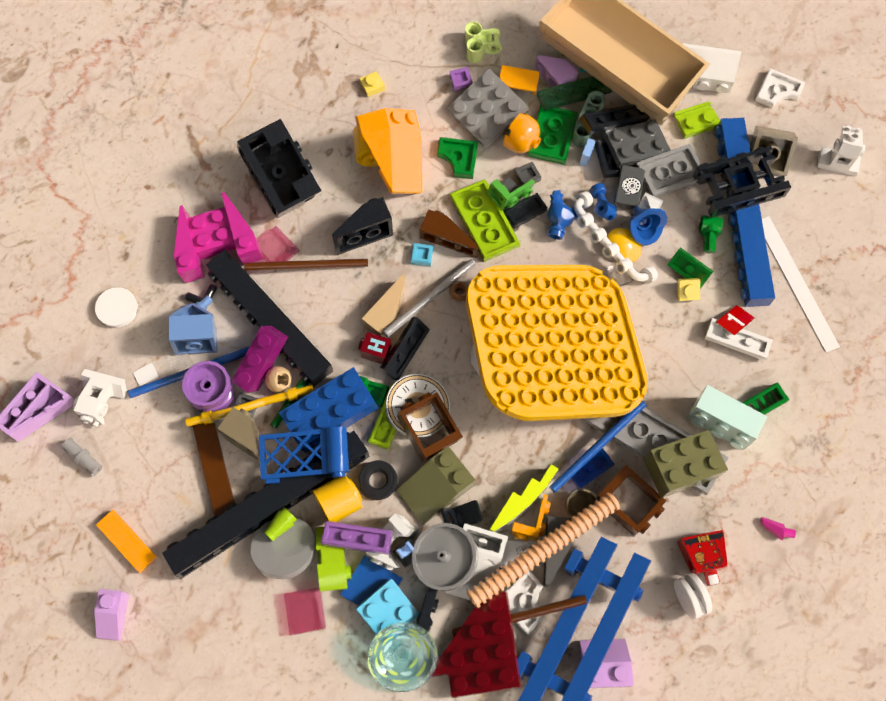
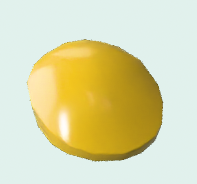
(626, 243)

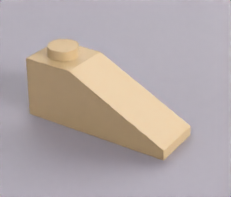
(386, 308)

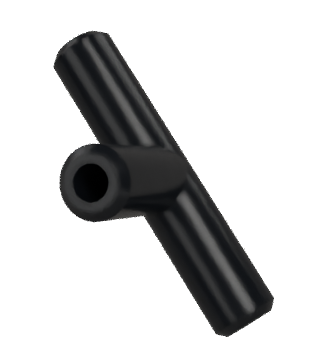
(194, 298)

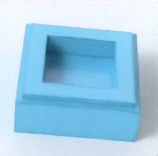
(422, 254)

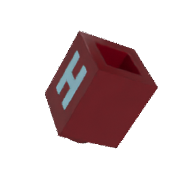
(374, 347)

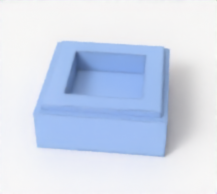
(588, 150)

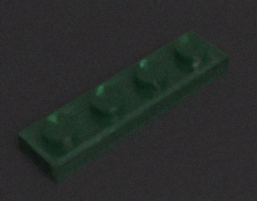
(570, 92)

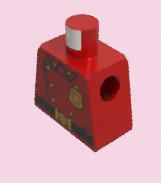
(705, 554)

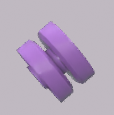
(208, 386)

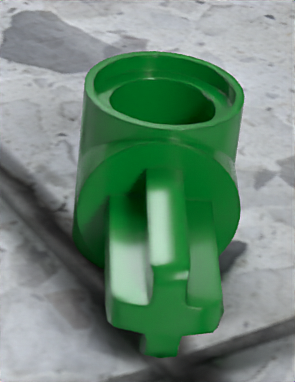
(710, 229)

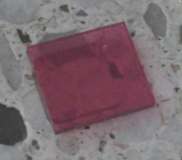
(276, 246)
(304, 611)

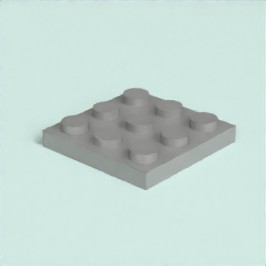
(487, 108)

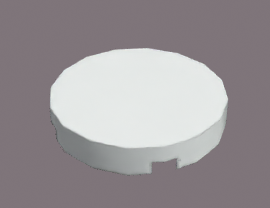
(116, 307)

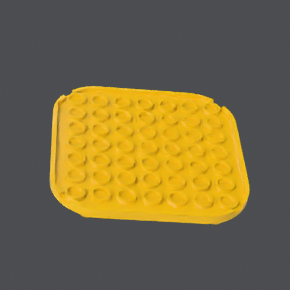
(555, 342)

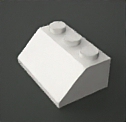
(722, 68)

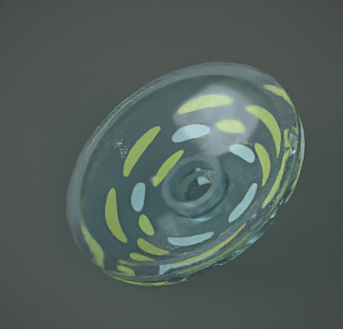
(406, 670)

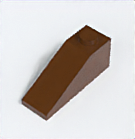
(444, 232)

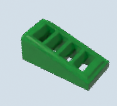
(779, 393)

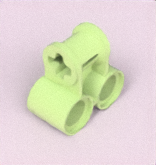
(481, 41)

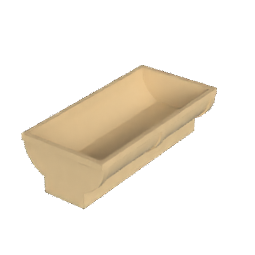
(624, 52)

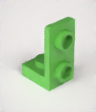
(503, 198)

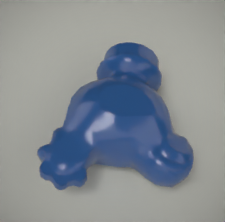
(559, 215)

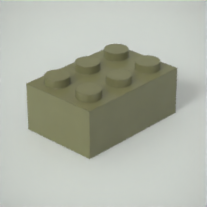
(685, 463)

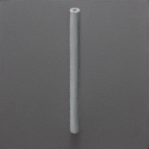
(428, 298)

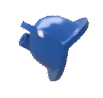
(647, 225)

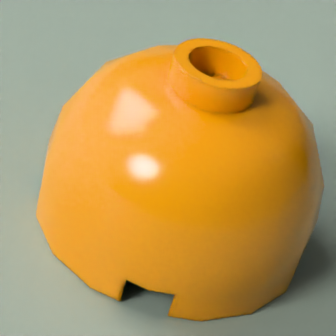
(524, 134)

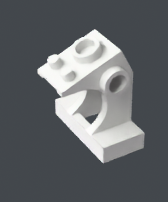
(847, 148)
(91, 408)
(400, 527)

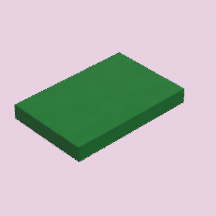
(555, 134)

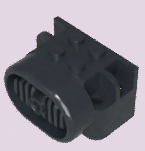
(278, 168)

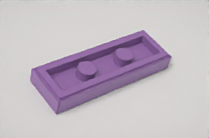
(357, 538)

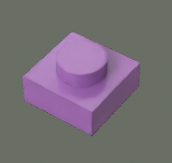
(460, 78)

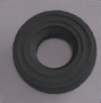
(377, 493)

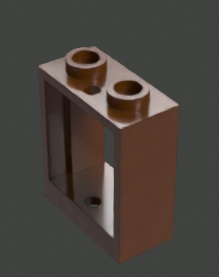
(453, 431)
(620, 516)

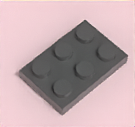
(636, 142)

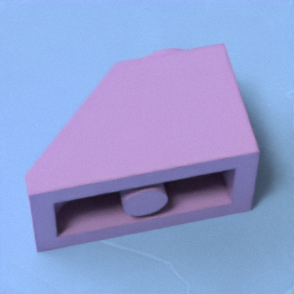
(555, 70)
(110, 613)

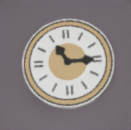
(409, 389)

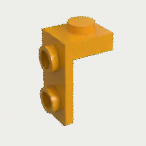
(525, 532)

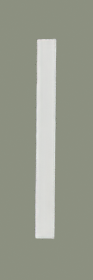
(799, 286)

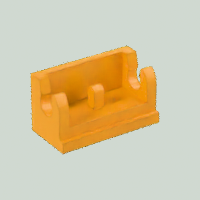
(520, 78)

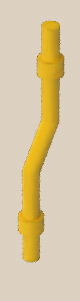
(291, 394)

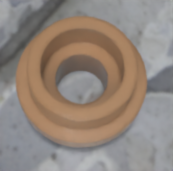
(459, 285)

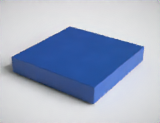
(367, 580)

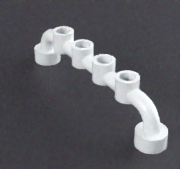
(610, 249)

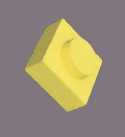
(372, 84)
(689, 289)

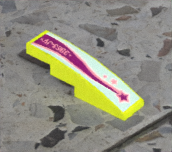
(519, 504)

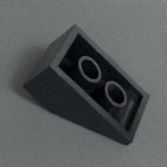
(364, 226)

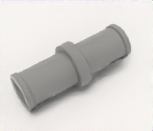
(81, 457)

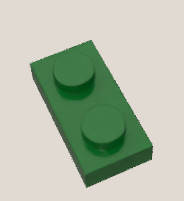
(689, 266)

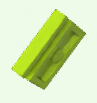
(696, 119)

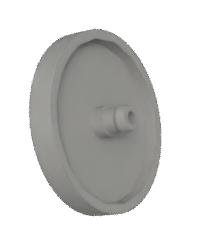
(287, 554)
(445, 557)

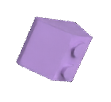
(615, 668)

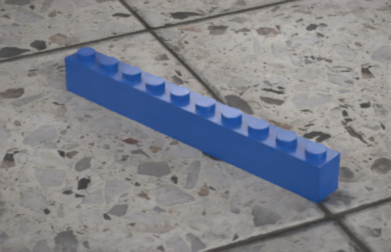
(746, 223)

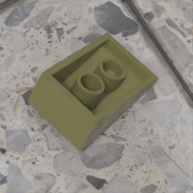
(436, 485)

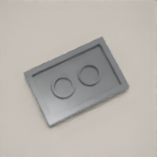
(670, 170)

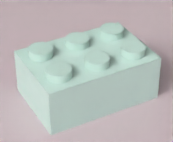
(726, 418)

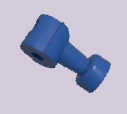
(603, 207)

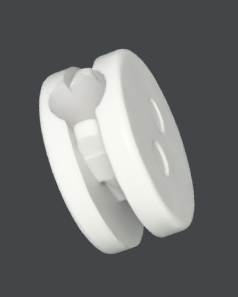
(693, 596)

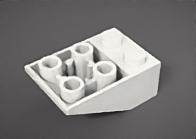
(490, 553)

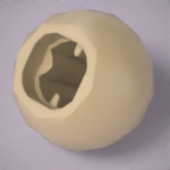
(278, 379)

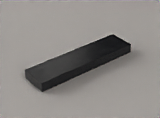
(612, 118)

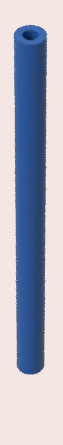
(180, 375)
(595, 448)

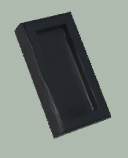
(525, 210)

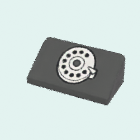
(629, 186)

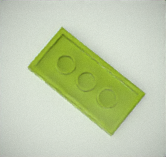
(484, 220)

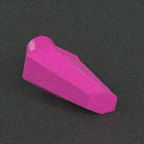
(777, 528)

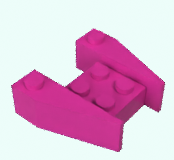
(210, 235)

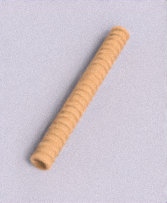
(543, 549)

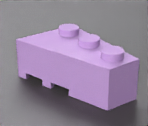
(34, 407)

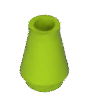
(280, 524)

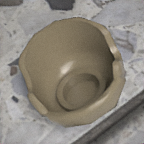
(578, 500)

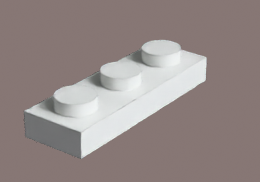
(743, 341)

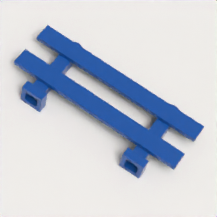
(592, 573)

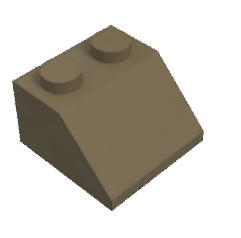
(783, 147)
(241, 432)

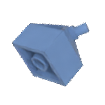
(193, 329)

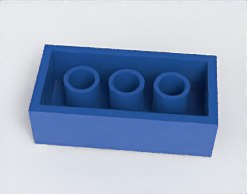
(332, 405)

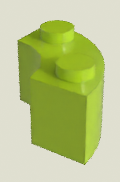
(332, 565)

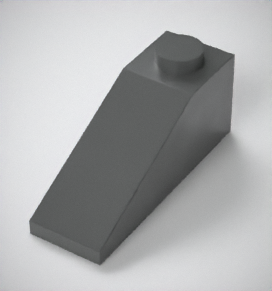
(554, 562)

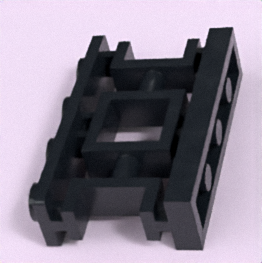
(744, 196)

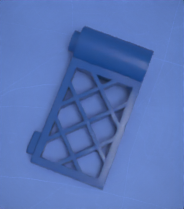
(333, 454)

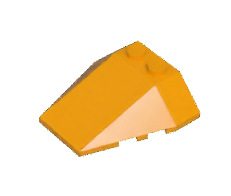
(396, 146)

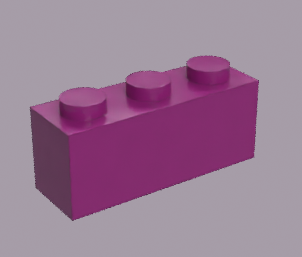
(259, 358)

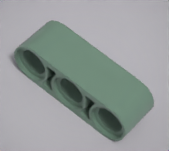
(594, 97)

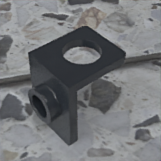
(466, 513)

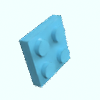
(386, 607)

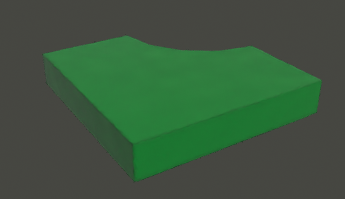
(460, 155)

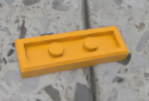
(126, 541)

